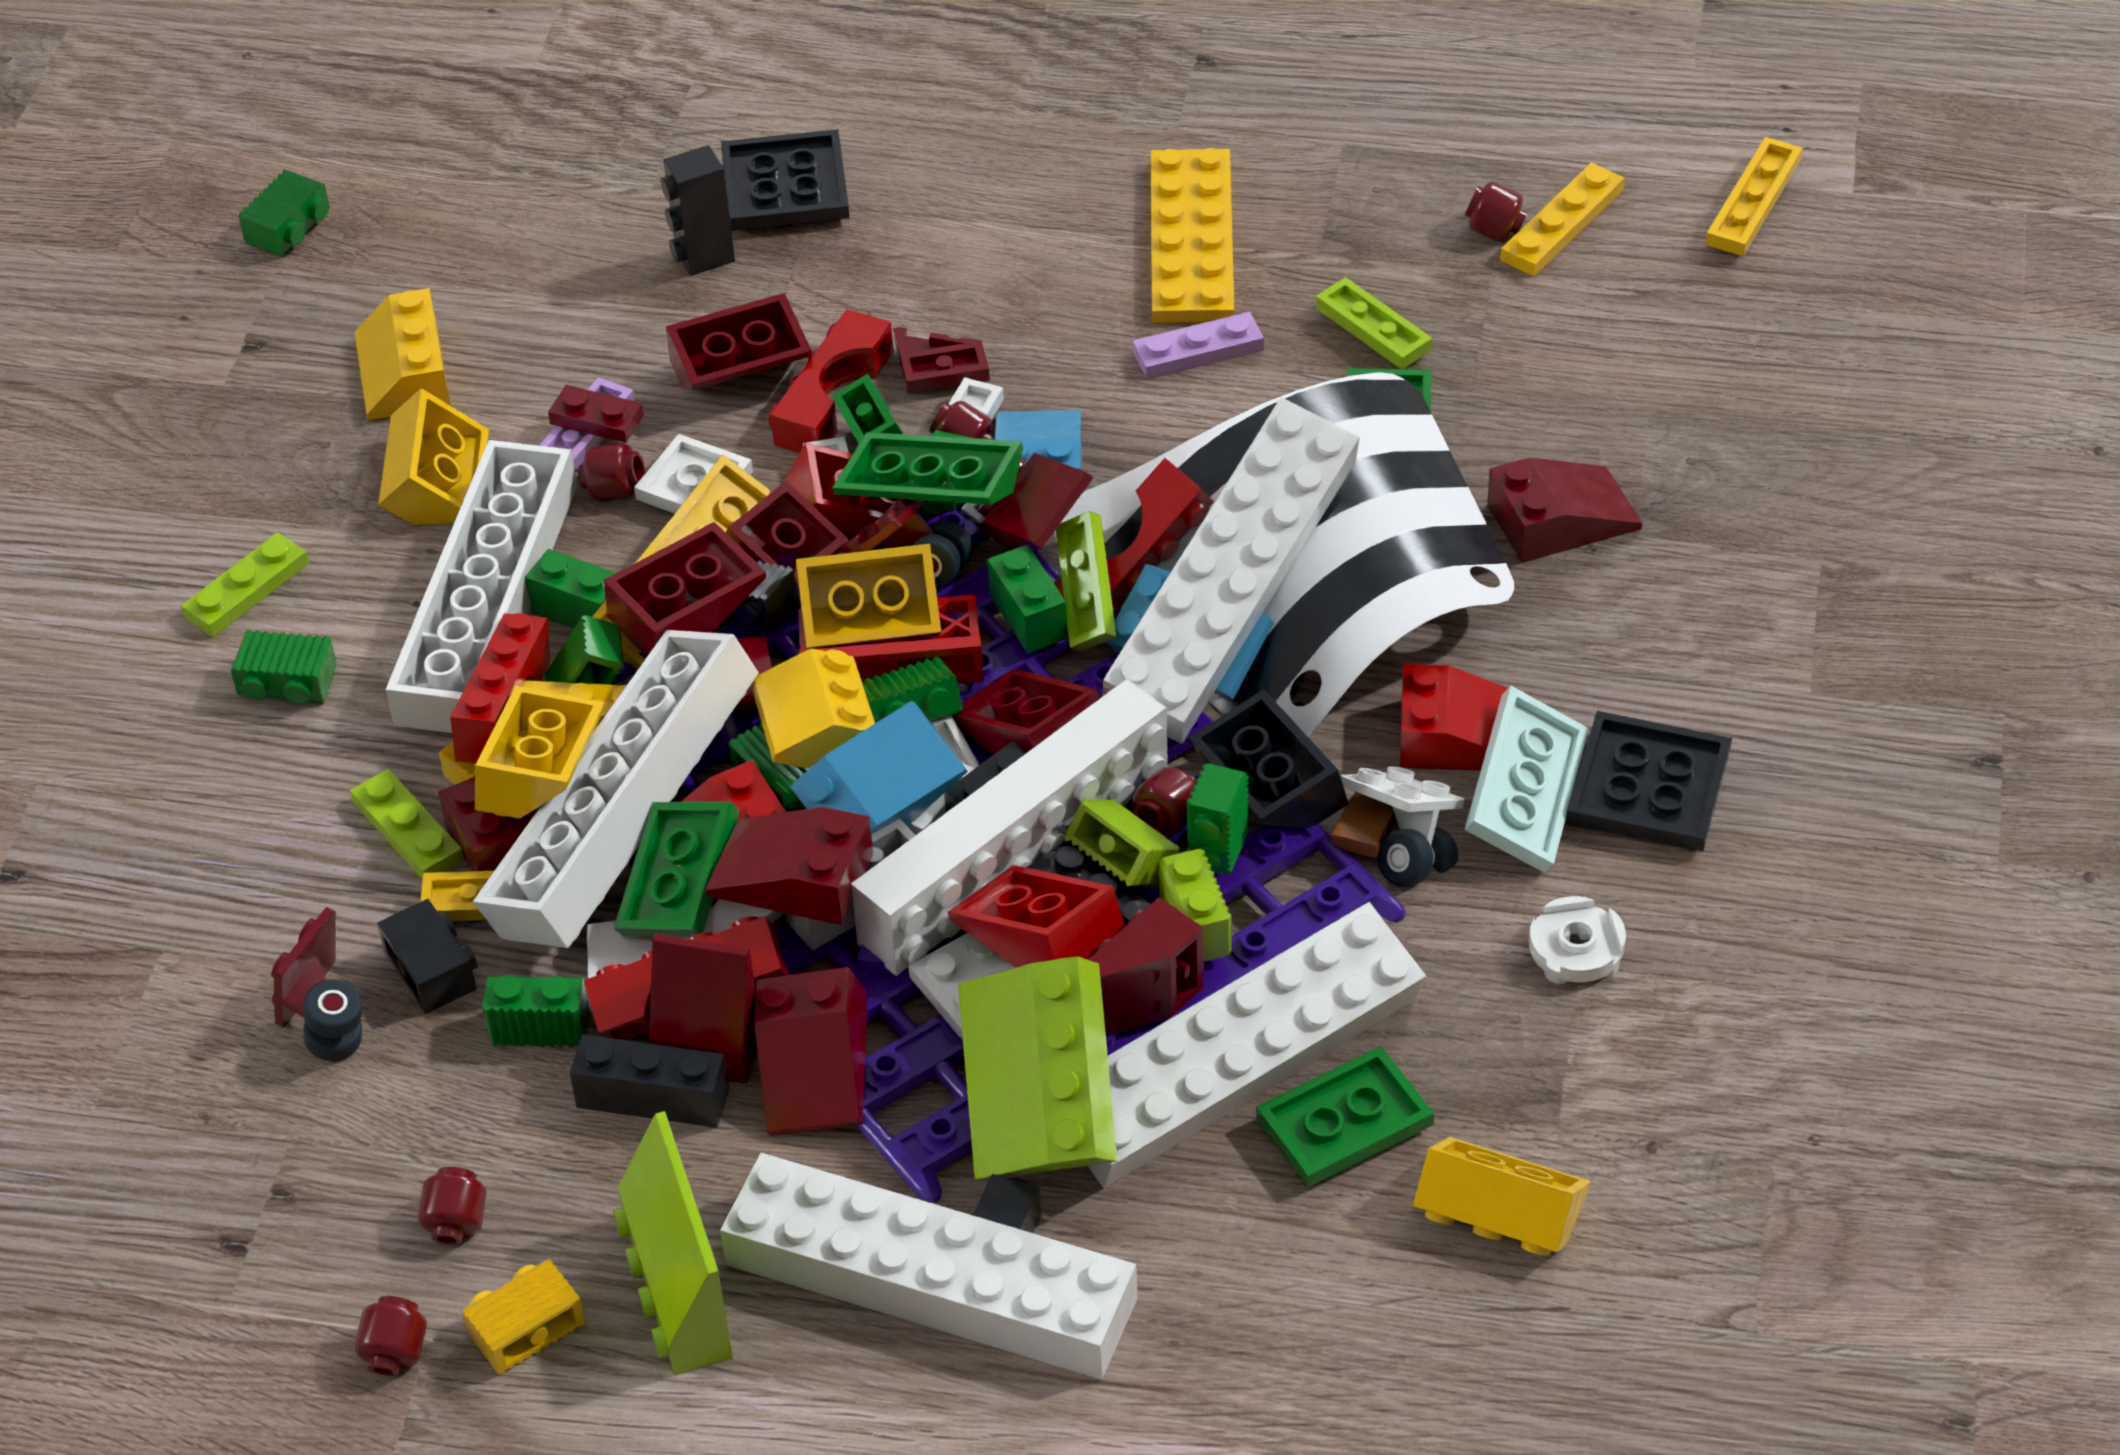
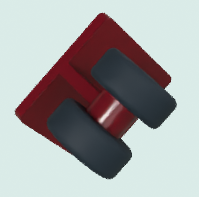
(905, 527)
(328, 1006)

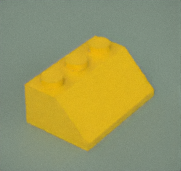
(400, 353)
(429, 460)
(868, 596)
(811, 705)
(533, 750)
(1500, 1195)

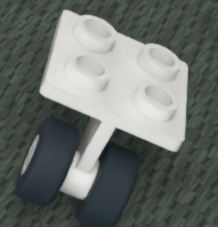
(1418, 845)

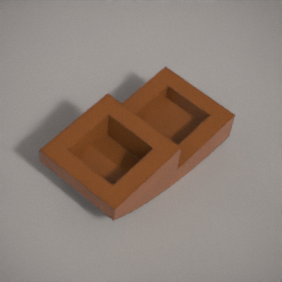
(1363, 825)

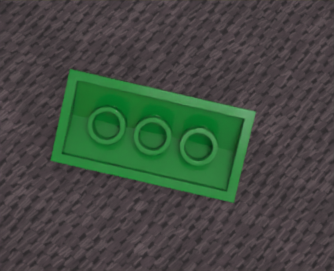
(931, 468)

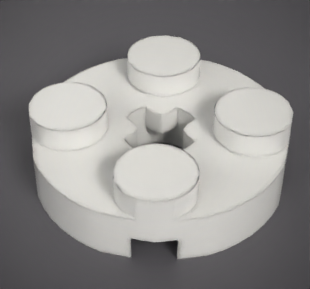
(1577, 962)

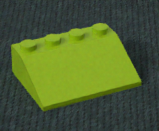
(1037, 1069)
(672, 1254)

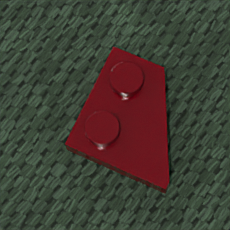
(939, 361)

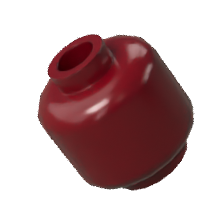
(1495, 211)
(962, 420)
(611, 471)
(1163, 800)
(452, 1205)
(391, 1335)

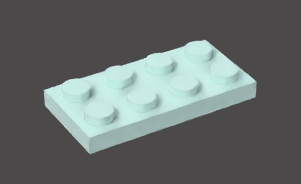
(1527, 779)

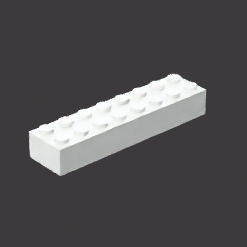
(495, 541)
(1235, 563)
(633, 759)
(1007, 823)
(1254, 1035)
(930, 1265)

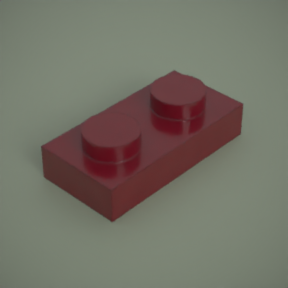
(596, 413)

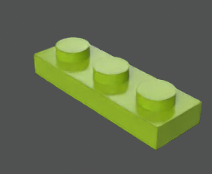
(1373, 323)
(1085, 581)
(245, 584)
(406, 824)

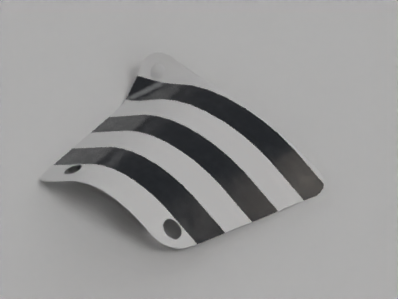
(1377, 562)

